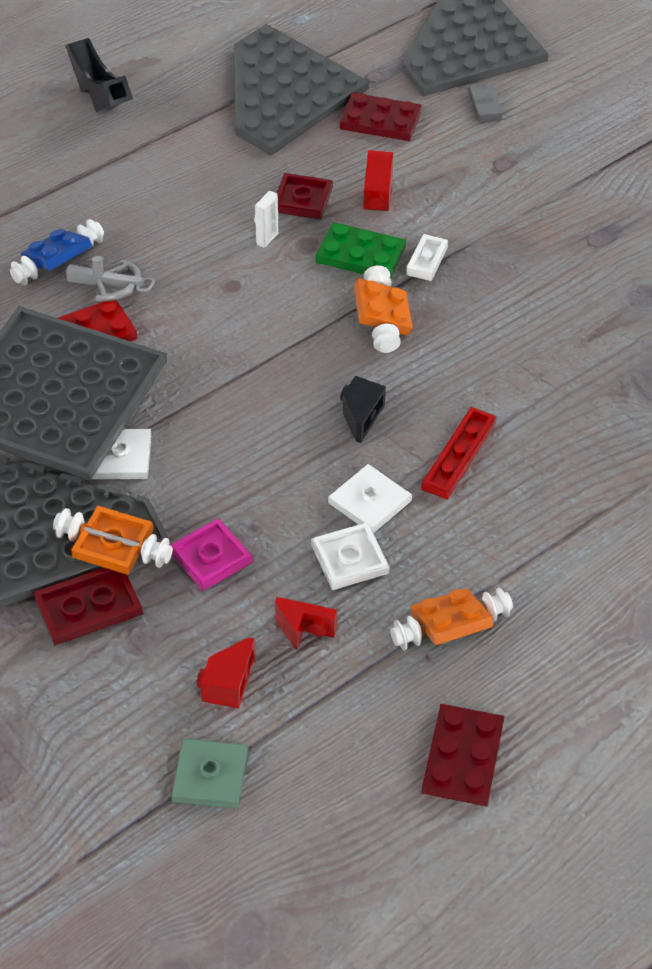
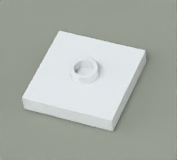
(127, 457)
(370, 498)
(350, 556)

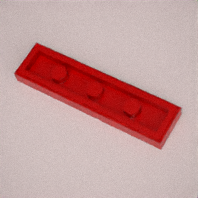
(458, 453)

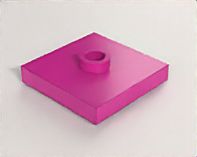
(211, 554)

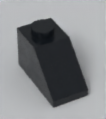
(362, 405)

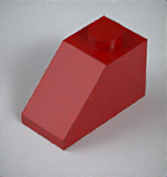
(378, 180)
(227, 674)

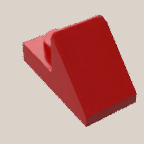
(296, 617)

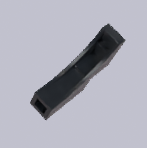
(92, 75)

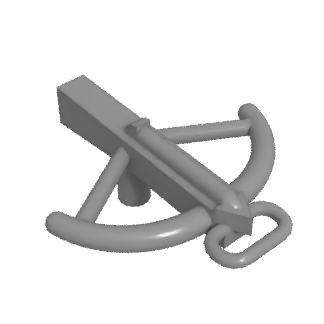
(109, 279)

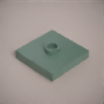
(210, 773)

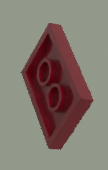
(380, 116)
(87, 604)
(463, 755)

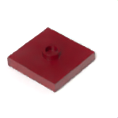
(303, 195)

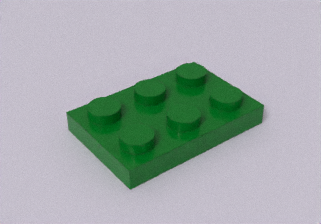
(359, 249)

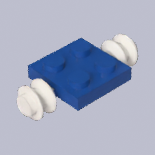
(55, 250)

